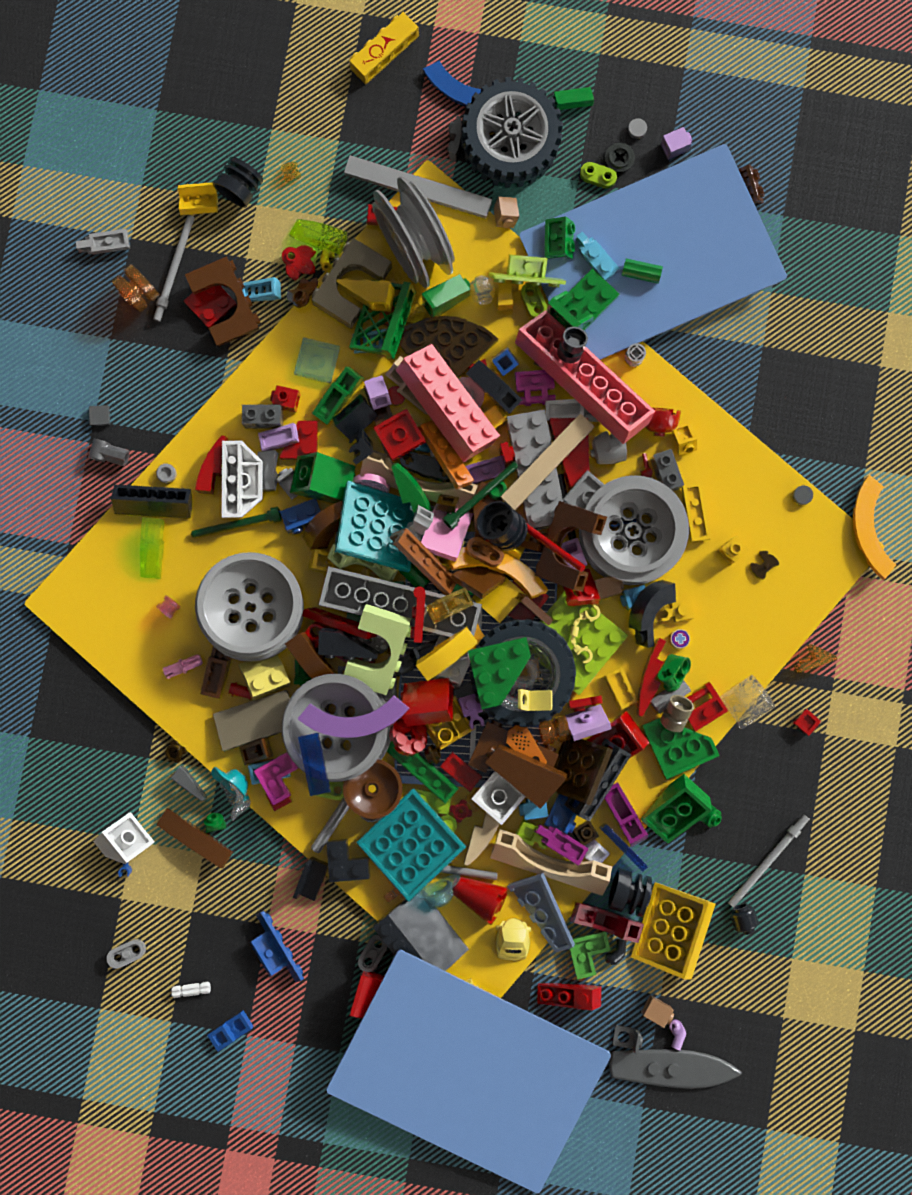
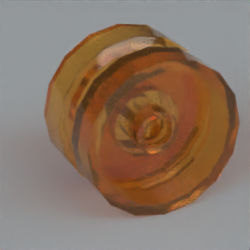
(132, 290)

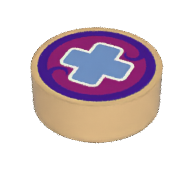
(679, 639)

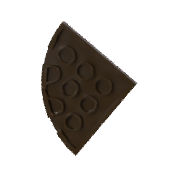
(454, 338)

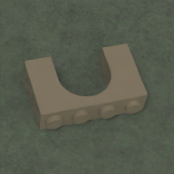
(354, 257)

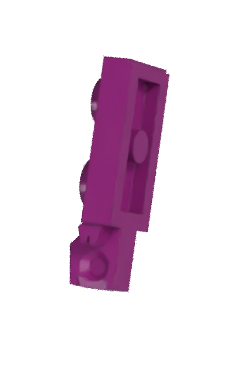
(562, 844)

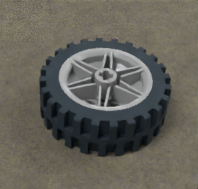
(486, 152)

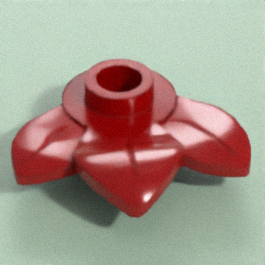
(301, 262)

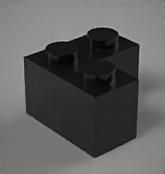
(341, 866)

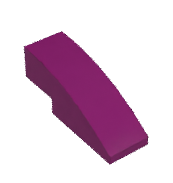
(625, 815)

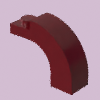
(607, 921)

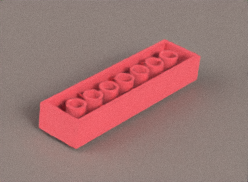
(587, 380)

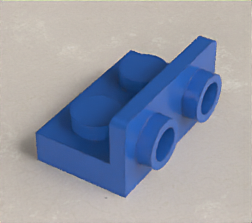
(299, 516)
(560, 816)

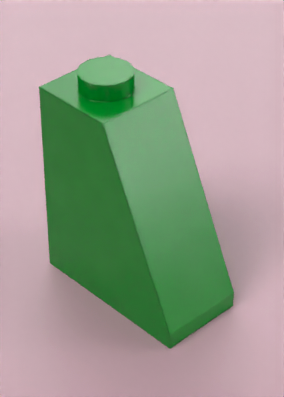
(445, 295)

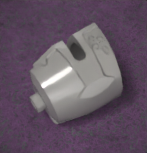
(608, 449)

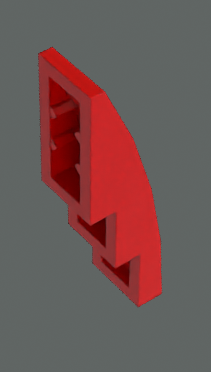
(648, 684)

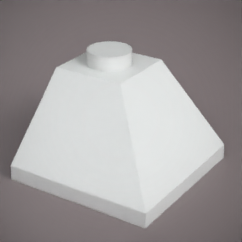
(498, 797)
(123, 839)

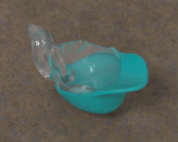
(235, 788)

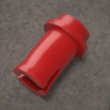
(239, 690)

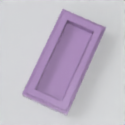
(278, 437)

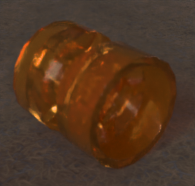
(554, 730)

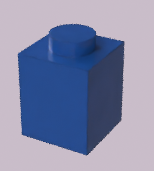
(505, 361)

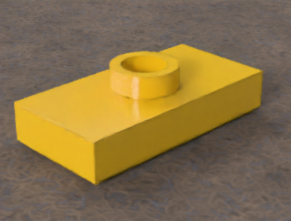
(621, 688)

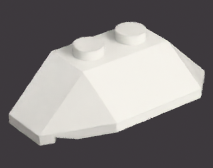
(240, 479)

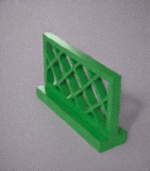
(396, 324)

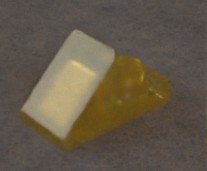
(818, 656)

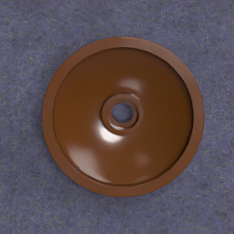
(385, 797)

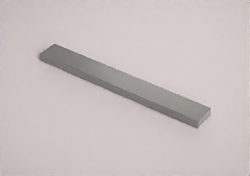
(434, 191)

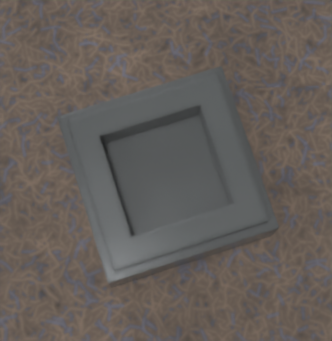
(99, 415)

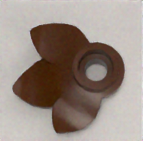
(301, 296)

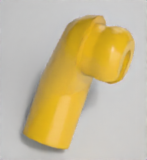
(324, 260)

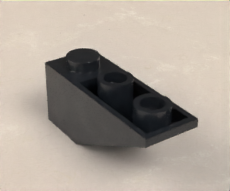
(494, 387)
(340, 643)

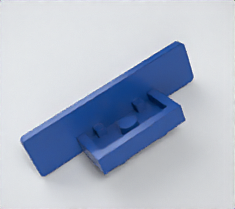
(272, 951)

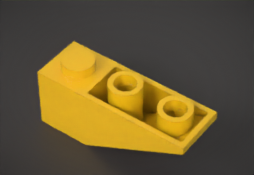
(373, 294)

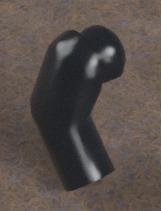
(620, 952)

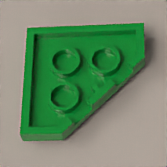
(497, 669)
(678, 750)

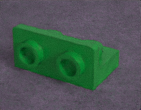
(559, 237)

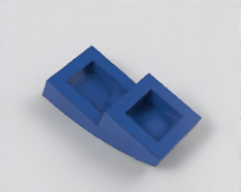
(230, 1031)

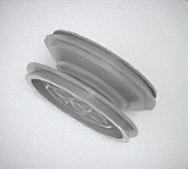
(232, 578)
(342, 692)

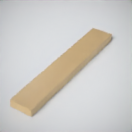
(547, 461)

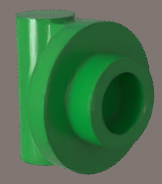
(713, 818)
(214, 822)

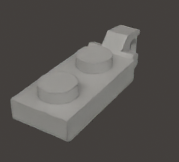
(104, 242)

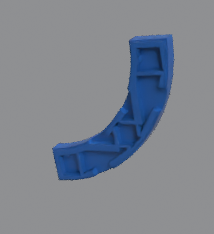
(449, 85)

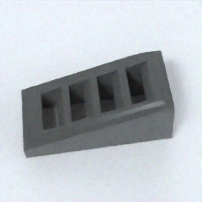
(186, 781)

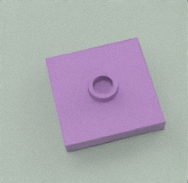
(588, 722)

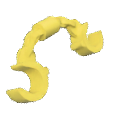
(574, 632)

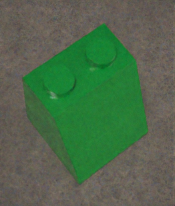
(321, 477)

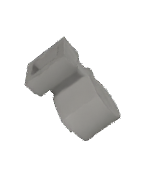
(421, 522)

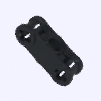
(424, 466)

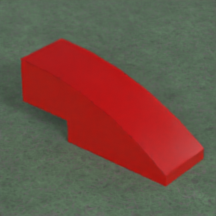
(211, 468)

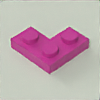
(271, 776)

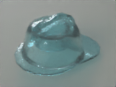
(439, 892)

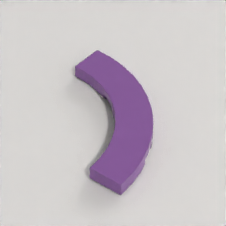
(354, 726)

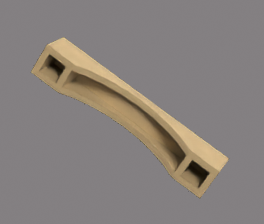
(380, 465)
(514, 851)

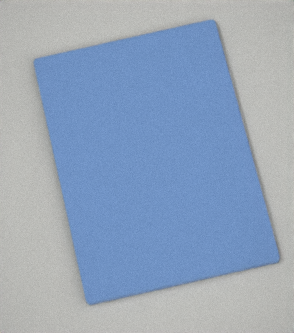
(690, 222)
(468, 1071)

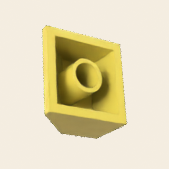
(264, 676)

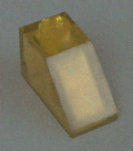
(449, 605)

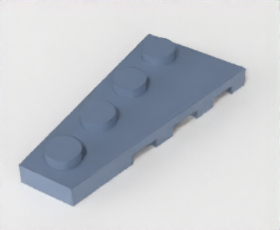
(543, 909)

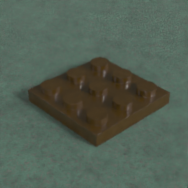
(584, 766)

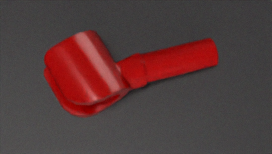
(648, 471)

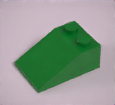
(677, 809)

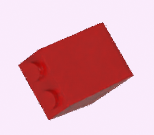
(366, 990)

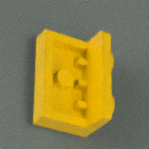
(197, 198)

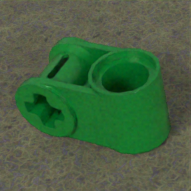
(674, 672)

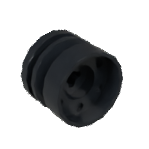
(237, 182)
(502, 525)
(634, 893)

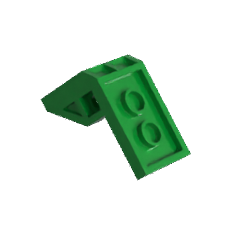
(583, 302)

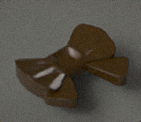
(769, 562)

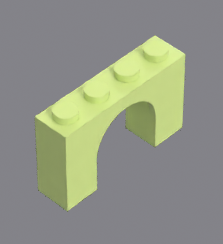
(394, 630)

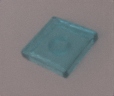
(317, 360)

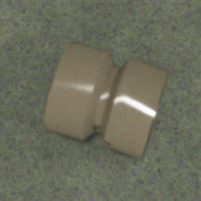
(676, 713)

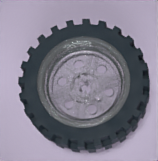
(557, 676)

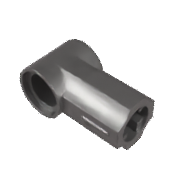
(103, 451)

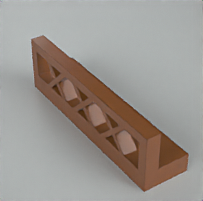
(424, 560)

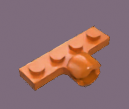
(446, 455)

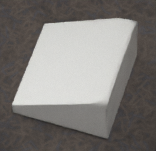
(596, 852)

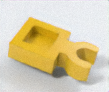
(679, 610)

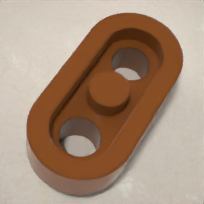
(485, 551)

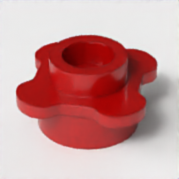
(461, 805)

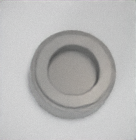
(637, 128)
(166, 473)

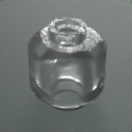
(482, 290)

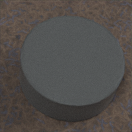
(803, 495)

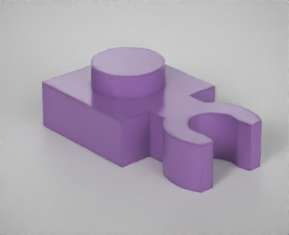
(471, 708)

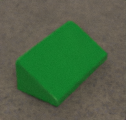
(574, 98)

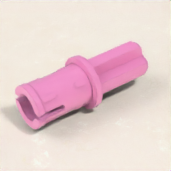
(182, 666)

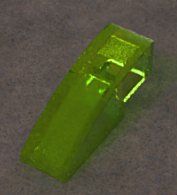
(319, 235)
(151, 547)

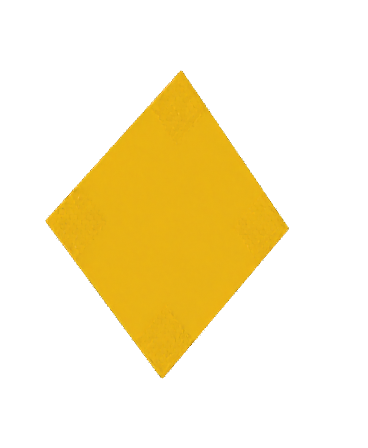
(737, 629)

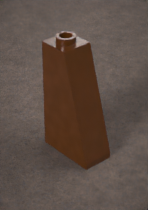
(527, 775)

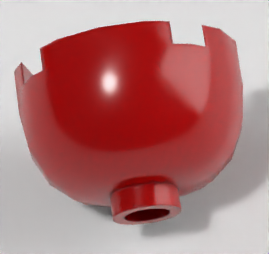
(663, 421)

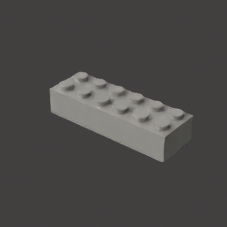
(529, 439)

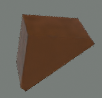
(256, 751)

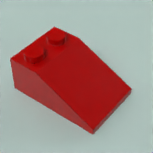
(623, 734)

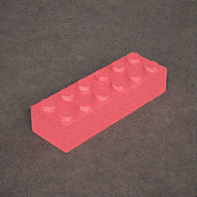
(447, 402)

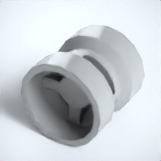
(632, 357)

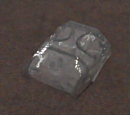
(747, 701)

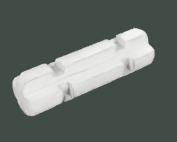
(191, 989)

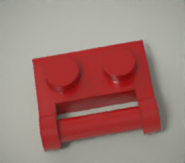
(587, 596)
(708, 710)

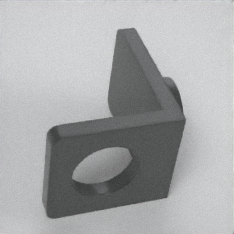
(635, 1039)

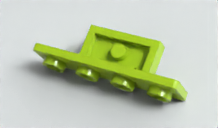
(528, 269)

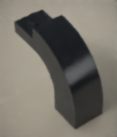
(646, 607)

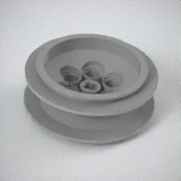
(413, 232)
(667, 524)

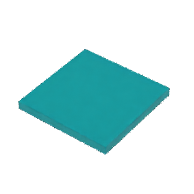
(368, 522)
(411, 845)

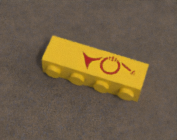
(384, 47)

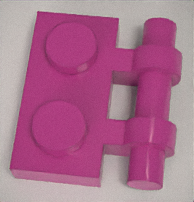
(534, 381)

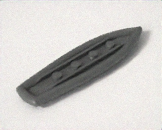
(671, 1068)

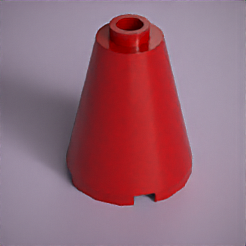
(481, 897)

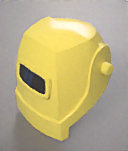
(513, 940)

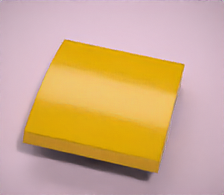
(500, 601)

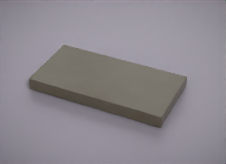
(251, 720)

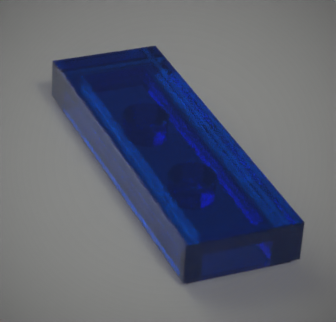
(314, 764)
(623, 847)

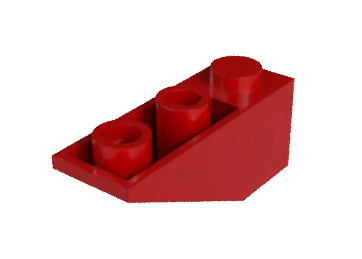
(570, 995)

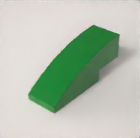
(338, 395)
(409, 488)

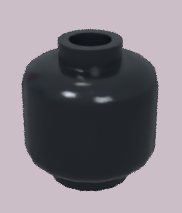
(744, 919)

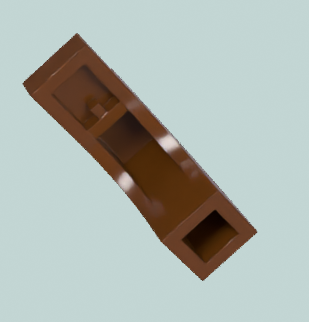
(323, 527)

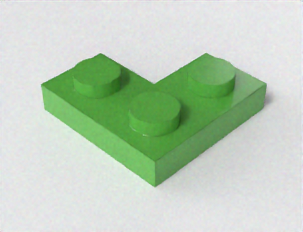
(582, 952)

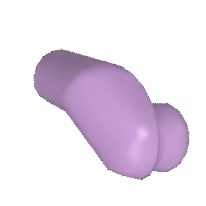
(679, 1033)

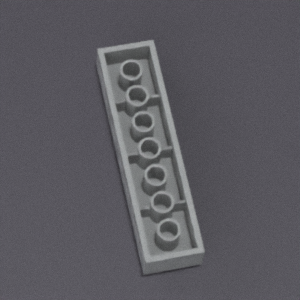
(352, 591)

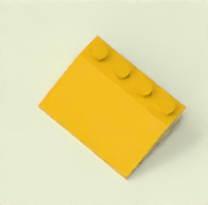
(673, 931)

